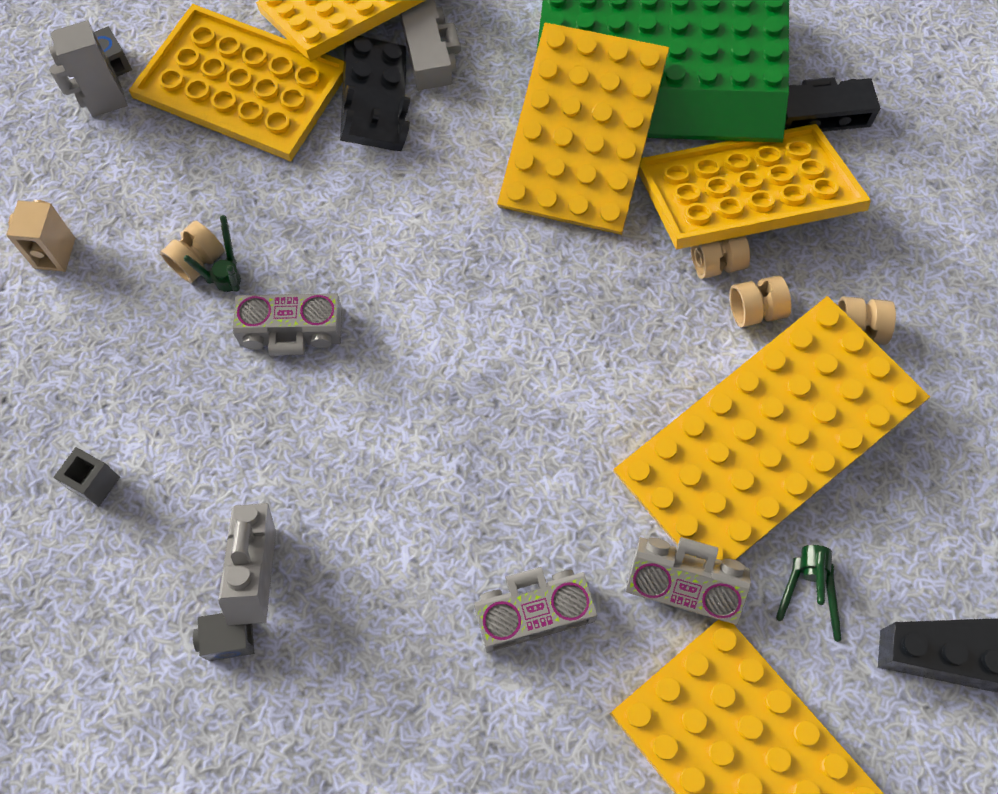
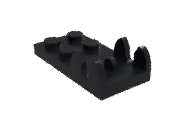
(374, 94)

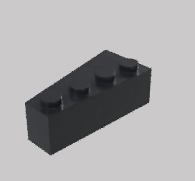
(943, 651)

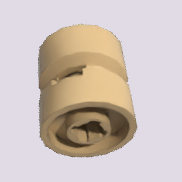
(197, 243)
(715, 256)
(766, 300)
(874, 318)

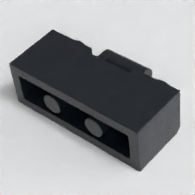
(831, 105)

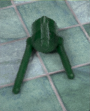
(223, 272)
(818, 568)

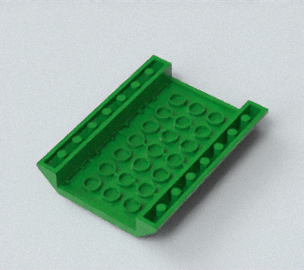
(722, 66)

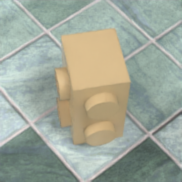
(41, 235)

